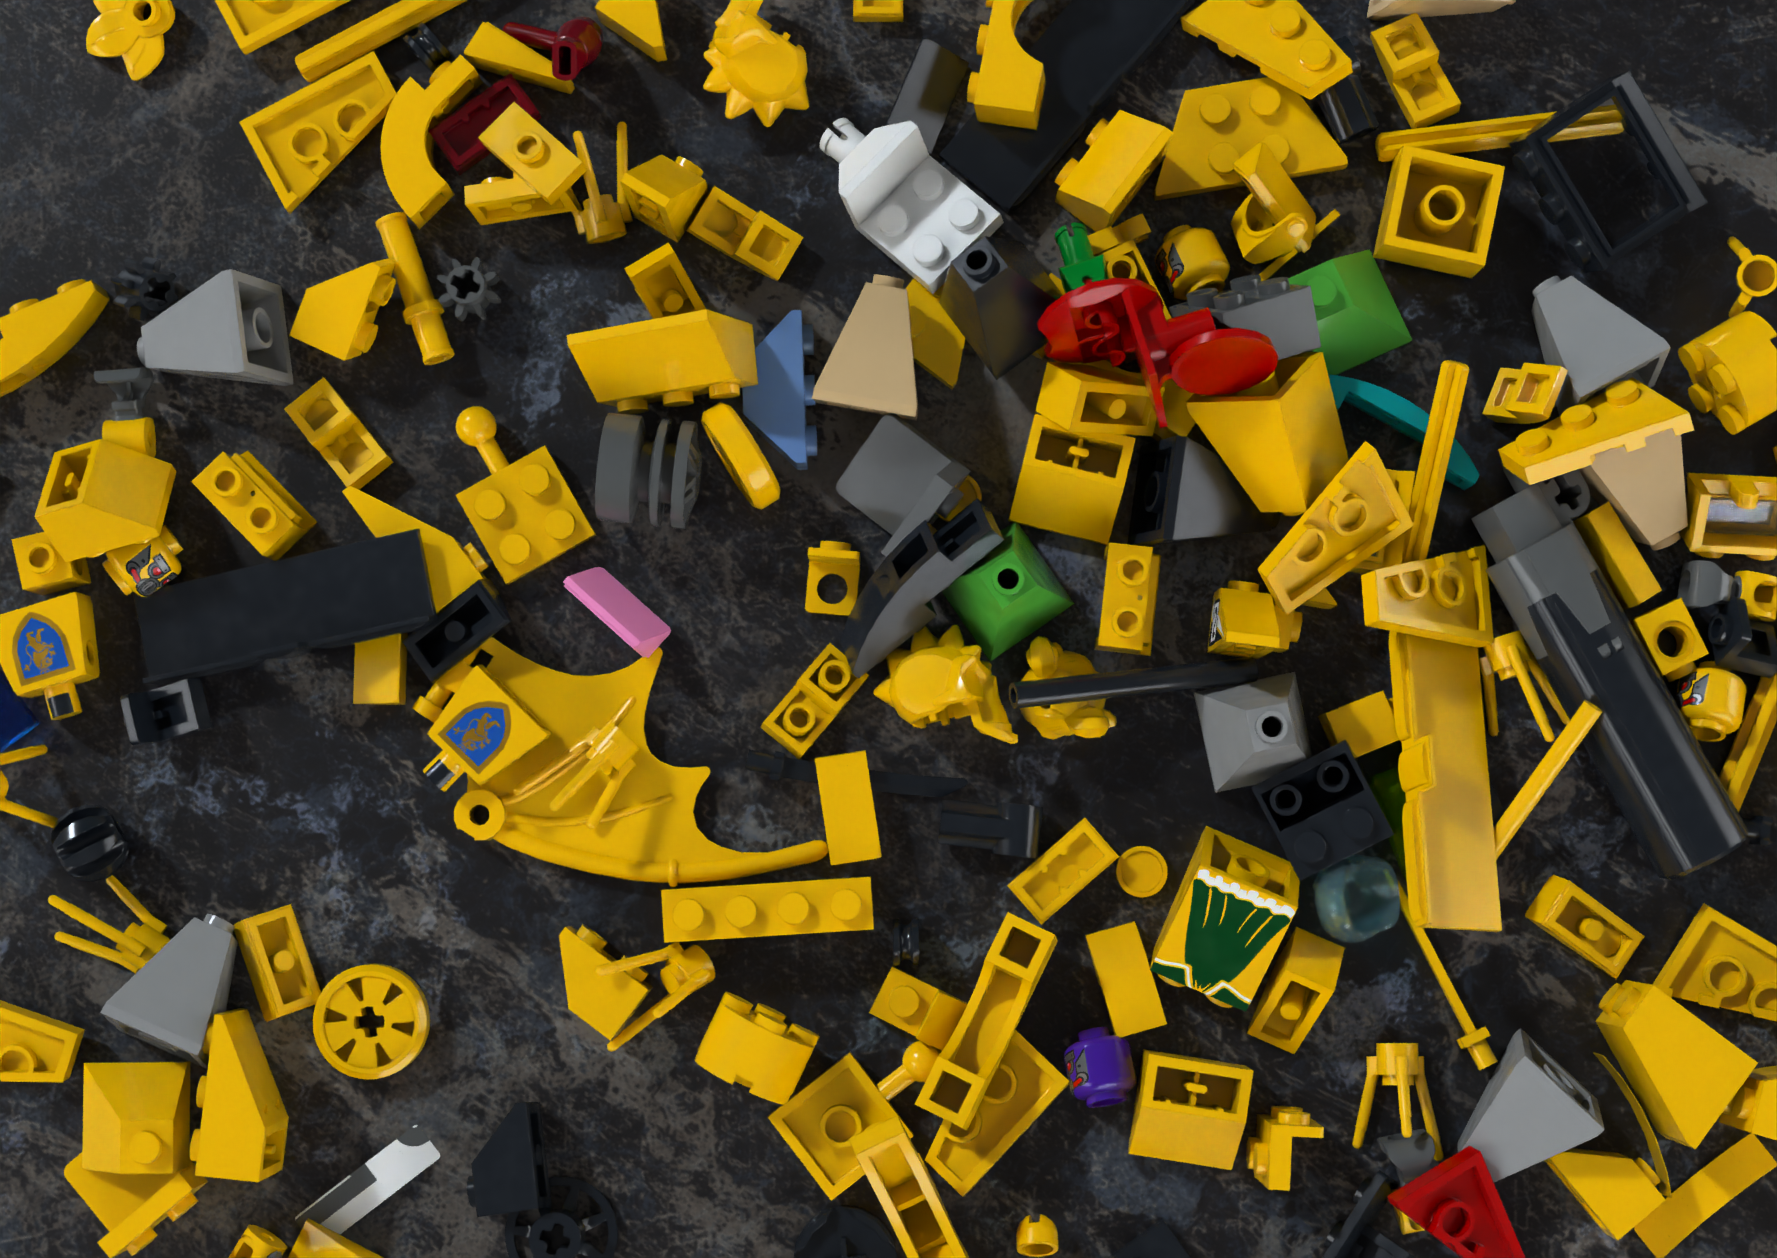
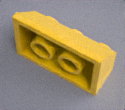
(667, 360)

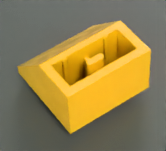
(1071, 481)
(103, 499)
(1190, 1109)

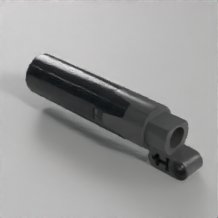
(1597, 657)

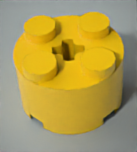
(1734, 371)
(755, 1048)

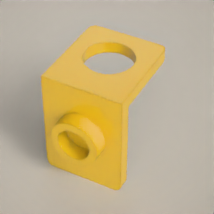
(835, 559)

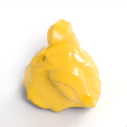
(1078, 718)

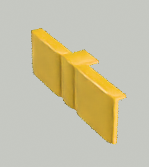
(1445, 784)

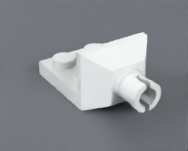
(907, 199)

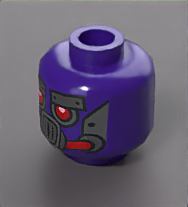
(1100, 1068)

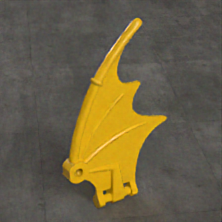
(650, 821)

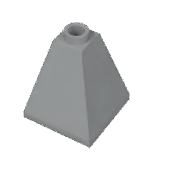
(222, 331)
(1592, 341)
(1234, 736)
(179, 990)
(1529, 1111)

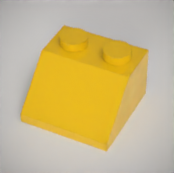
(1112, 170)

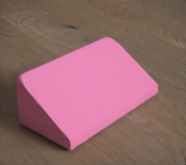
(618, 609)

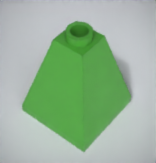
(1003, 616)

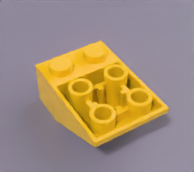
(242, 1109)

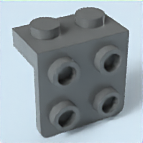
(902, 479)

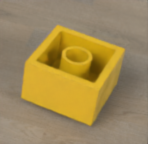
(1439, 211)

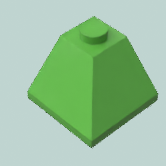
(1353, 311)

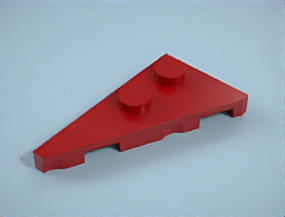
(1460, 1208)

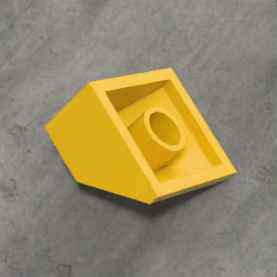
(136, 1117)

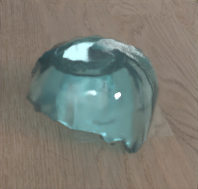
(1357, 898)

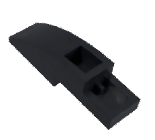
(901, 589)

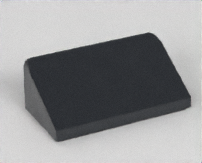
(929, 90)
(459, 629)

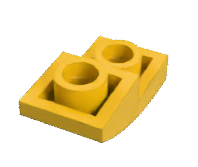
(813, 702)

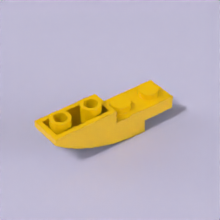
(45, 330)

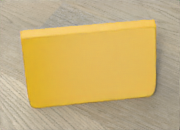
(1274, 189)
(1617, 556)
(380, 671)
(277, 962)

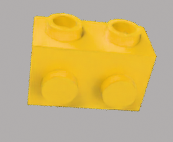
(1272, 1147)

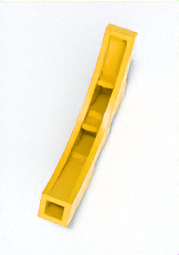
(906, 1191)

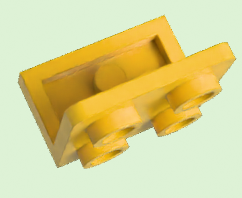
(133, 1202)

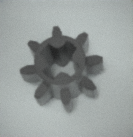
(464, 276)

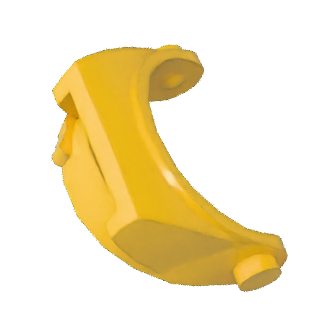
(1258, 238)

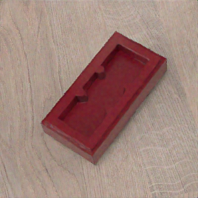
(460, 131)

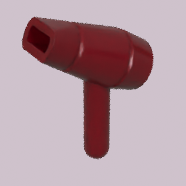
(572, 47)

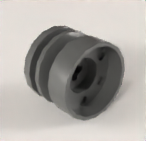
(647, 471)

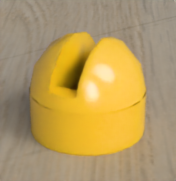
(1037, 1238)

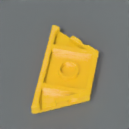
(1227, 121)

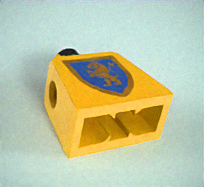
(50, 651)
(481, 731)

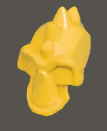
(755, 65)
(943, 682)

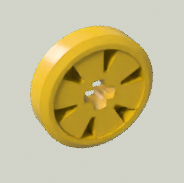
(741, 455)
(351, 1046)

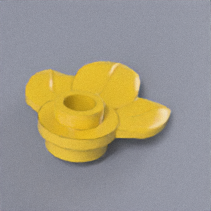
(126, 33)

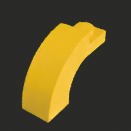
(408, 144)

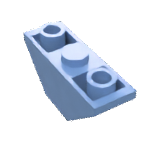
(783, 391)

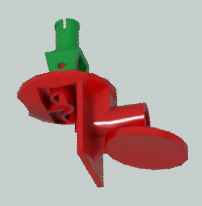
(1120, 315)

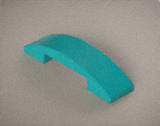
(1403, 417)

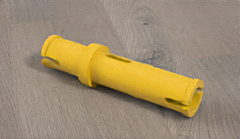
(421, 307)

